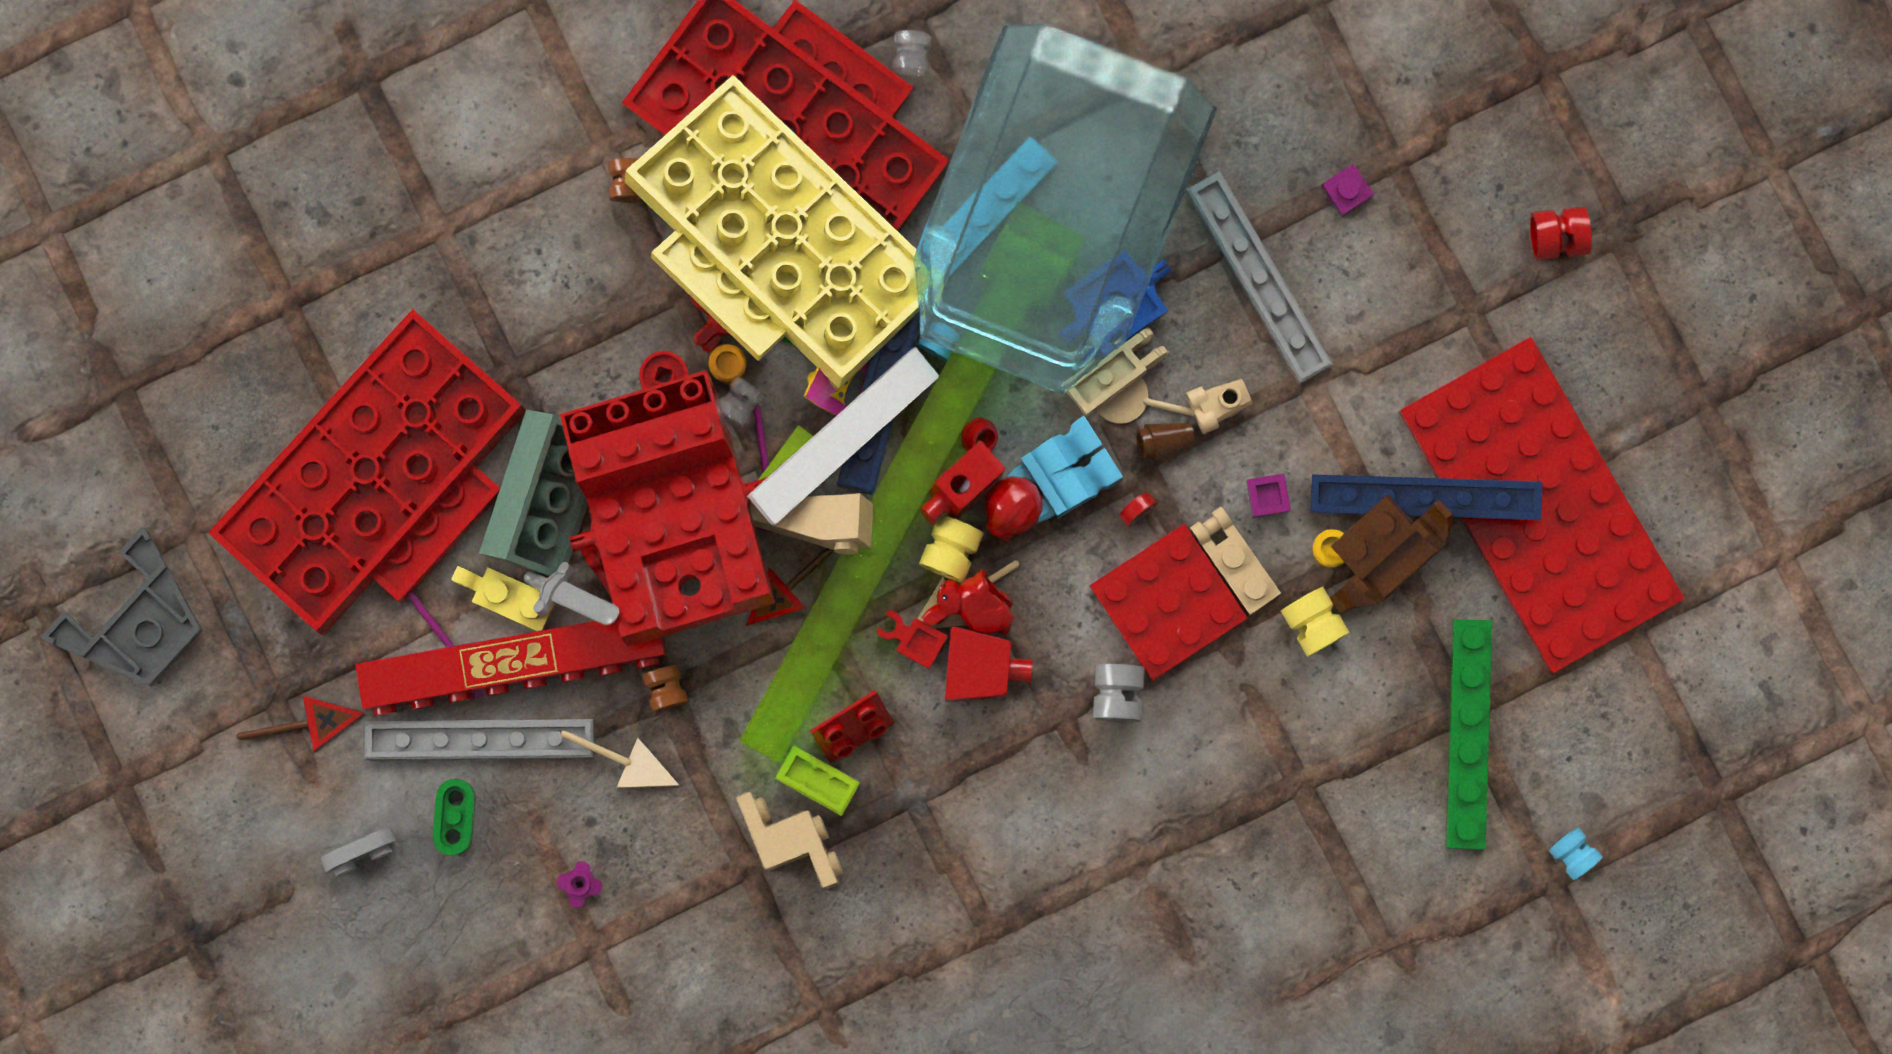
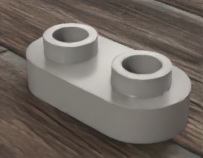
(374, 845)

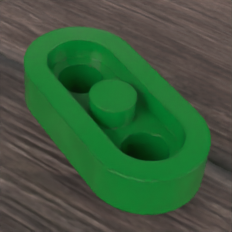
(451, 817)

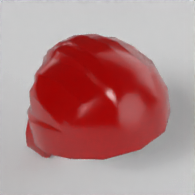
(1012, 507)

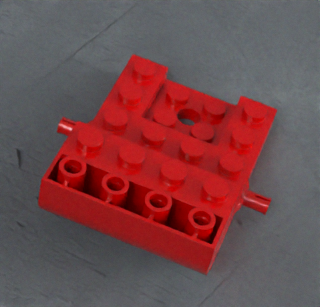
(667, 507)

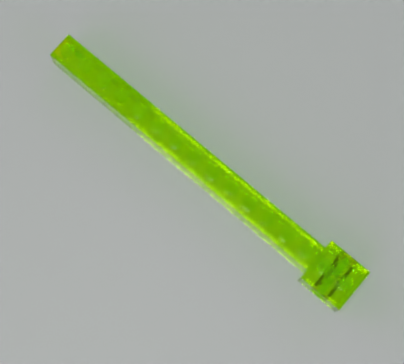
(859, 575)

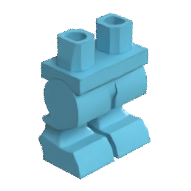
(1053, 470)

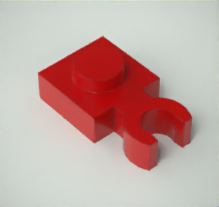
(918, 641)

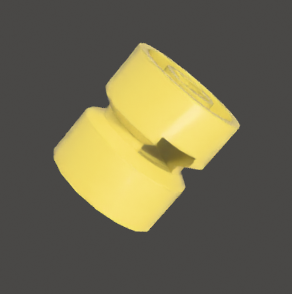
(951, 549)
(1315, 621)

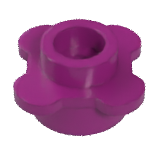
(580, 873)

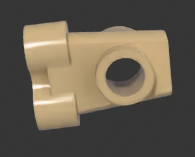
(1211, 408)

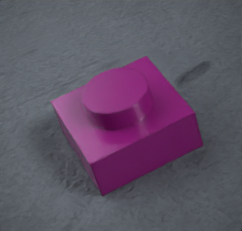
(1347, 190)
(1268, 495)

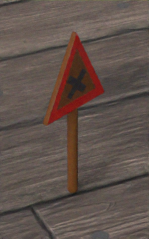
(784, 599)
(322, 719)

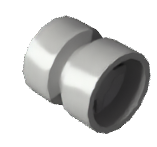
(1118, 692)

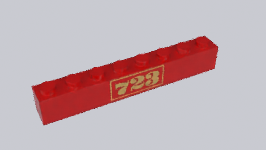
(500, 664)

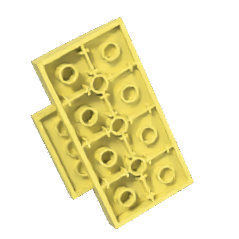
(774, 236)

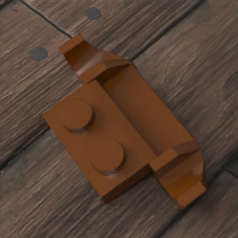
(1388, 550)

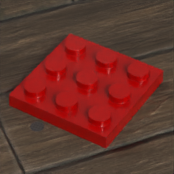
(1168, 602)

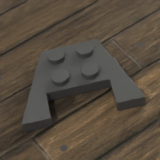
(145, 631)

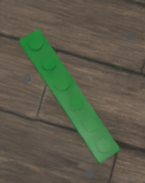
(1468, 734)

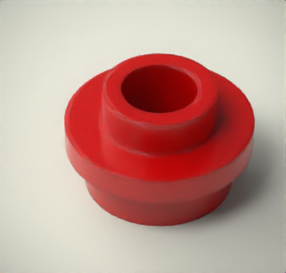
(983, 429)

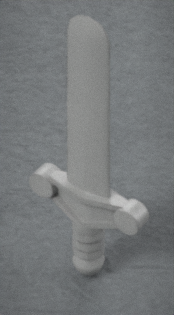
(557, 590)

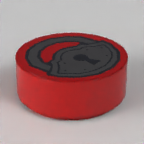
(1138, 509)

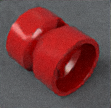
(1560, 233)
(661, 368)

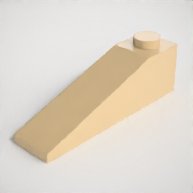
(827, 521)

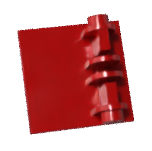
(852, 727)

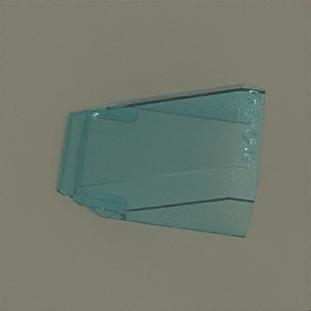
(1056, 205)

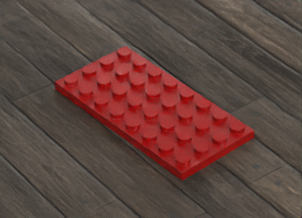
(1588, 561)

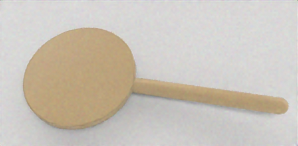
(1132, 403)

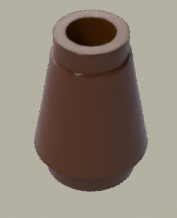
(1163, 439)

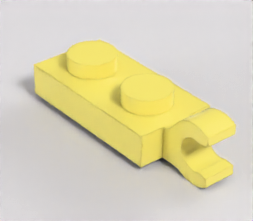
(504, 596)

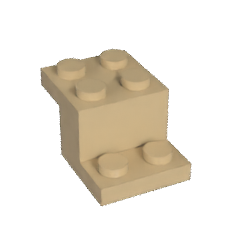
(790, 839)

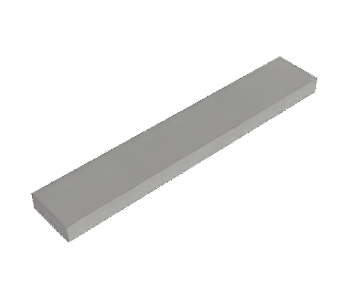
(1259, 277)
(476, 739)

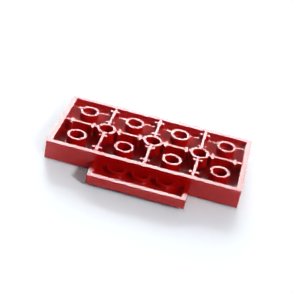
(813, 82)
(375, 479)

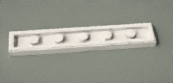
(843, 436)

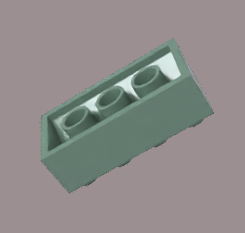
(537, 500)

